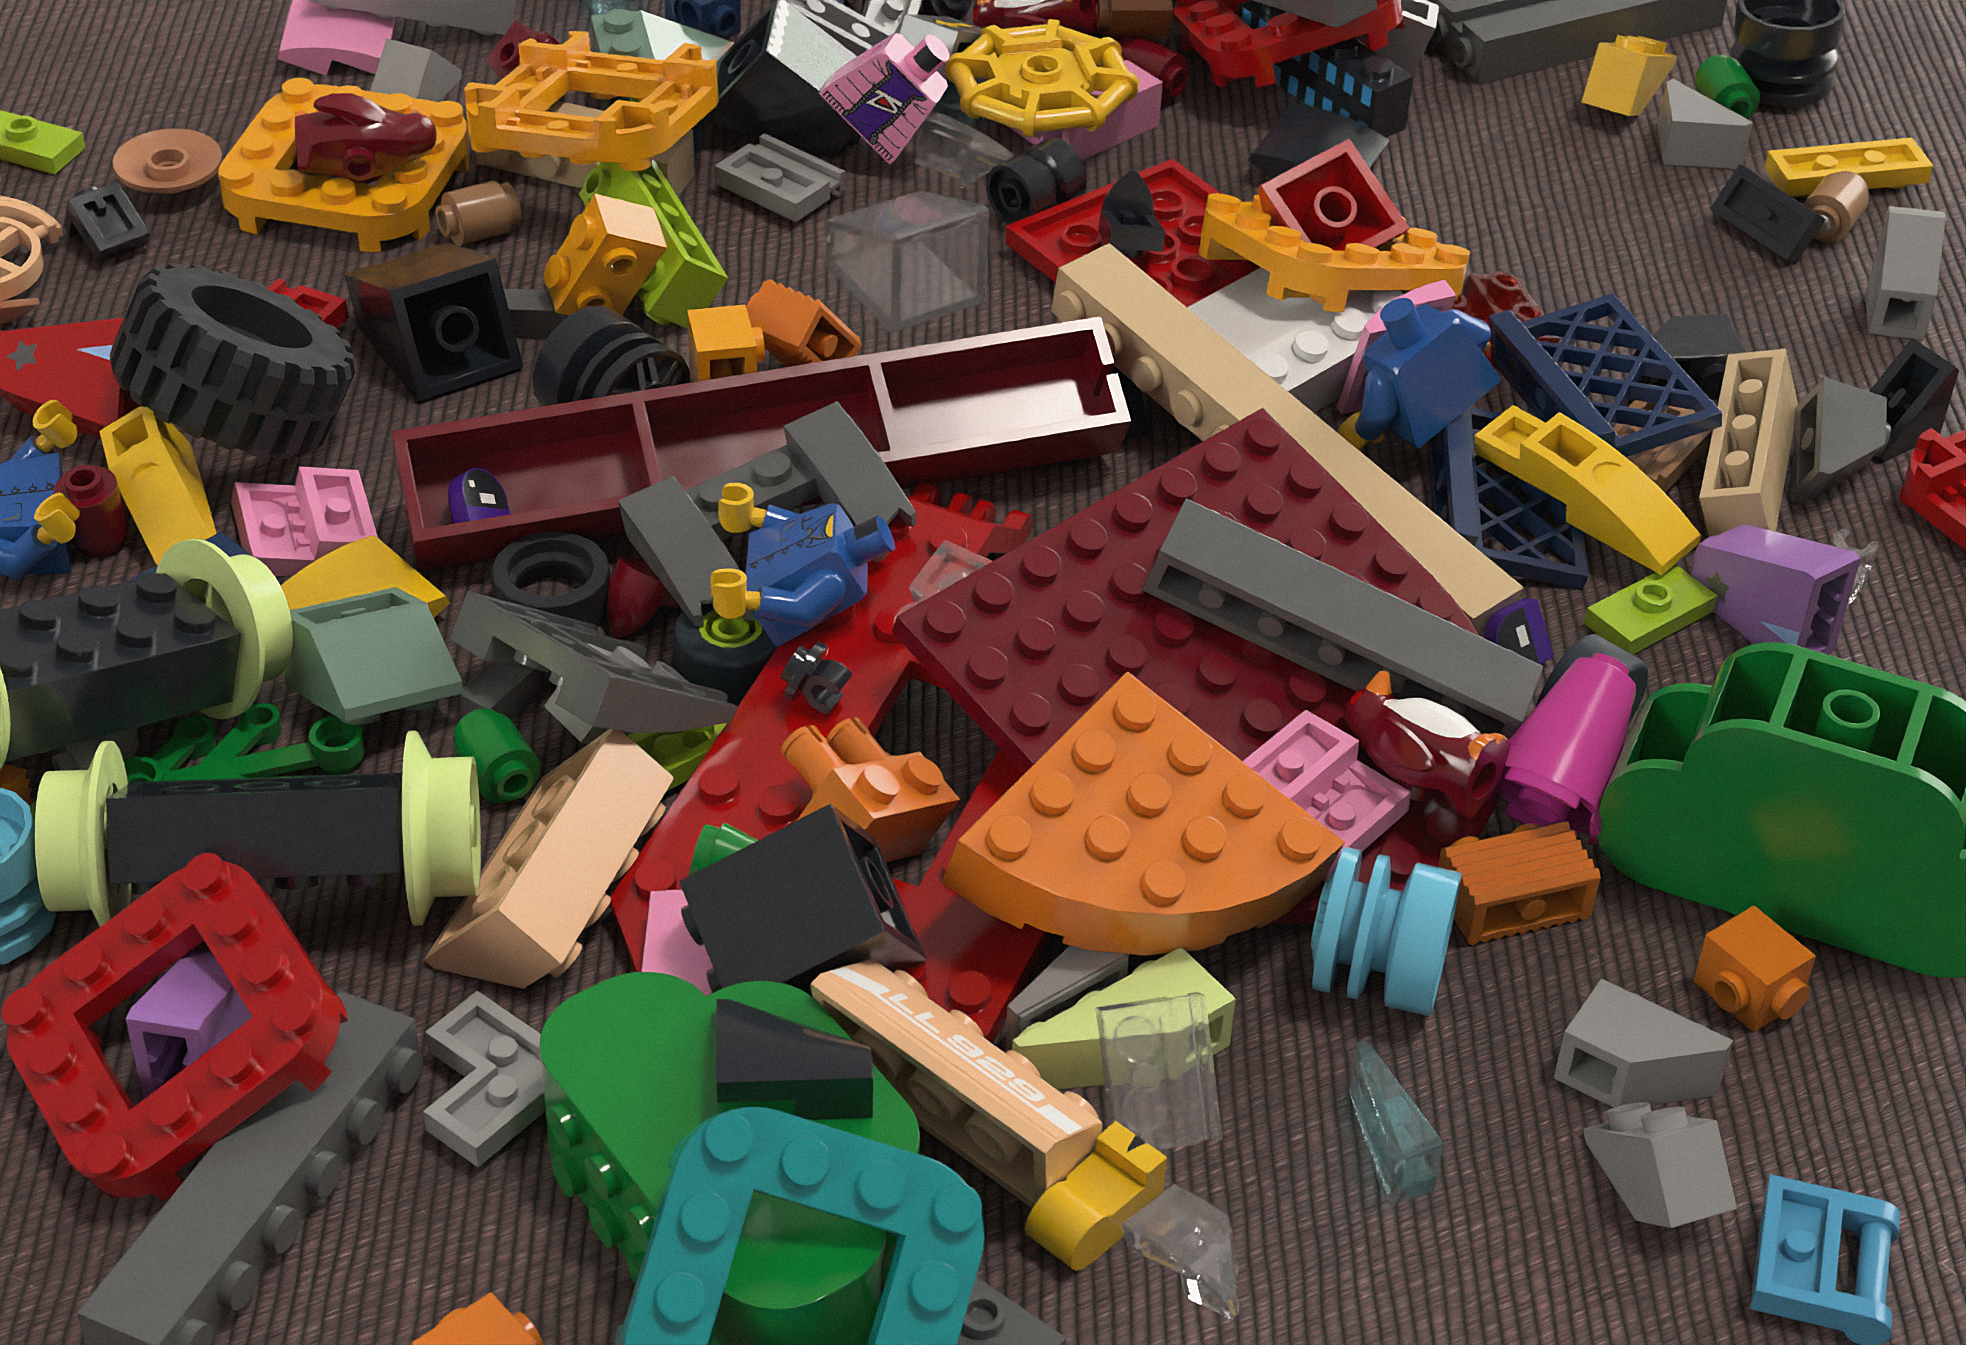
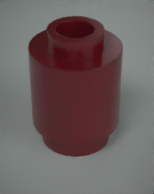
(1159, 62)
(102, 515)

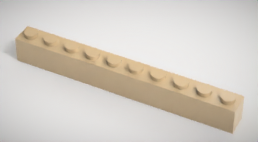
(1215, 385)

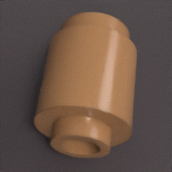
(1841, 201)
(478, 212)

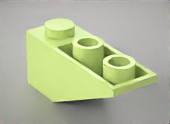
(1068, 1045)

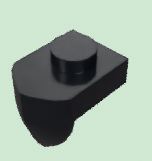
(1129, 218)

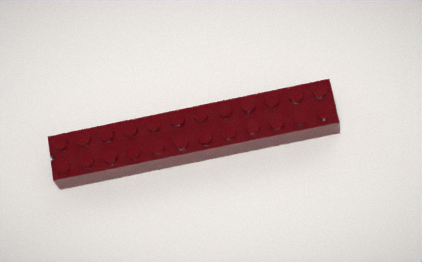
(923, 408)

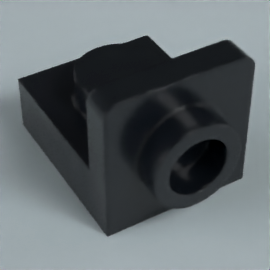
(105, 221)

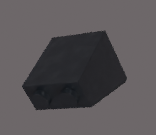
(436, 318)
(799, 906)

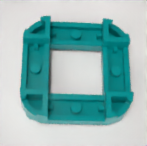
(818, 1169)

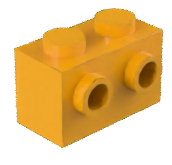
(604, 256)
(723, 343)

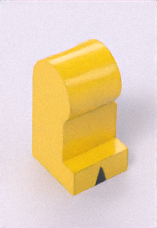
(1085, 1212)

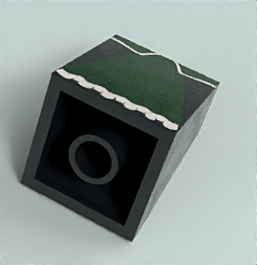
(774, 83)

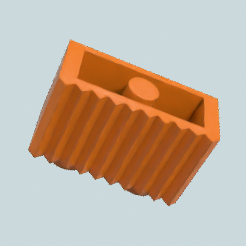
(798, 327)
(1521, 881)

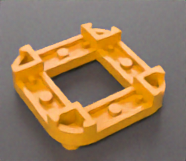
(669, 94)
(261, 187)
(1317, 272)

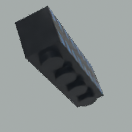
(1342, 78)

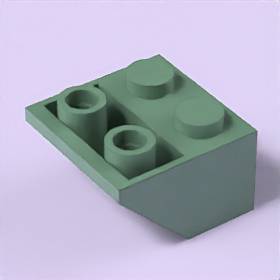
(370, 656)

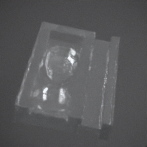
(1160, 1069)

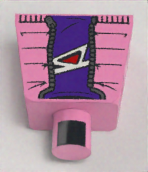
(889, 91)

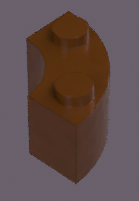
(1134, 19)

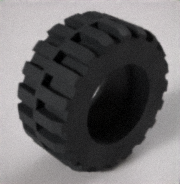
(232, 361)

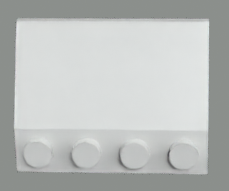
(1292, 338)

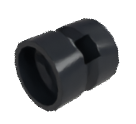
(1035, 180)

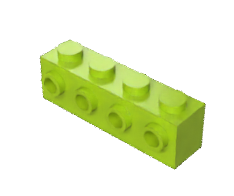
(687, 270)

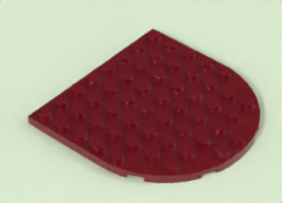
(1067, 616)

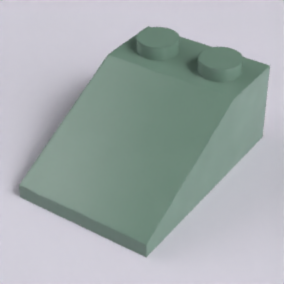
(648, 37)

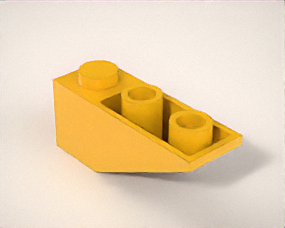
(1627, 74)
(158, 480)

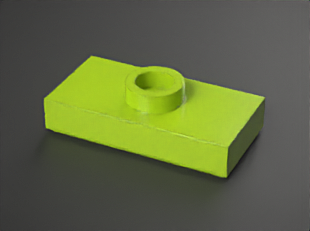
(37, 143)
(1650, 609)

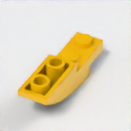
(1595, 481)

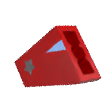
(66, 366)

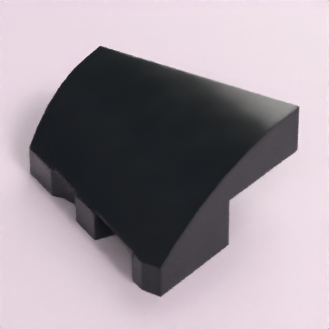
(785, 1060)

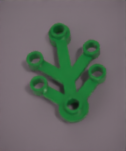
(332, 746)

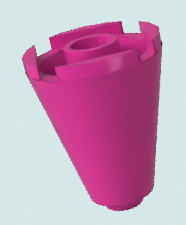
(1569, 747)

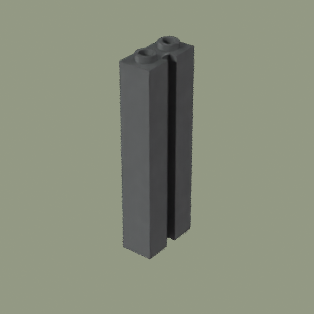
(1524, 36)

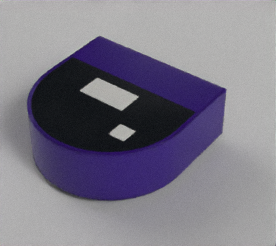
(476, 496)
(1520, 630)

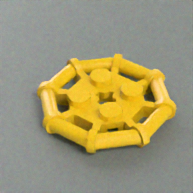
(1040, 79)

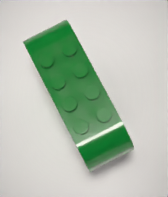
(1804, 795)
(633, 1077)

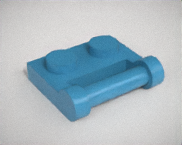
(1801, 1253)

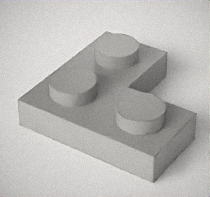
(500, 1083)

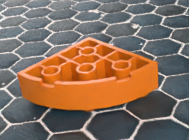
(1141, 837)

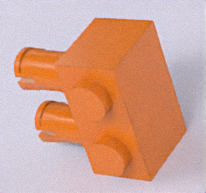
(891, 797)

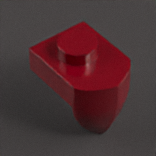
(634, 596)

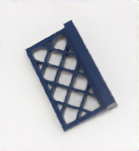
(1537, 375)
(1461, 486)

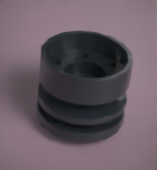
(1789, 48)
(602, 356)

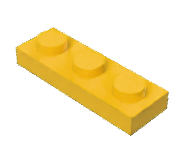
(1879, 163)

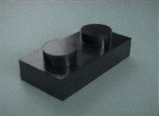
(1767, 214)

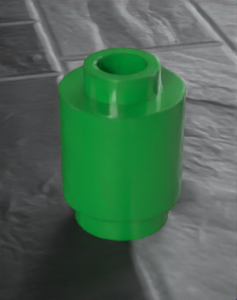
(1728, 85)
(502, 756)

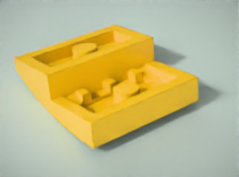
(357, 570)

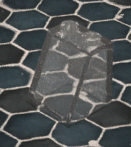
(912, 257)

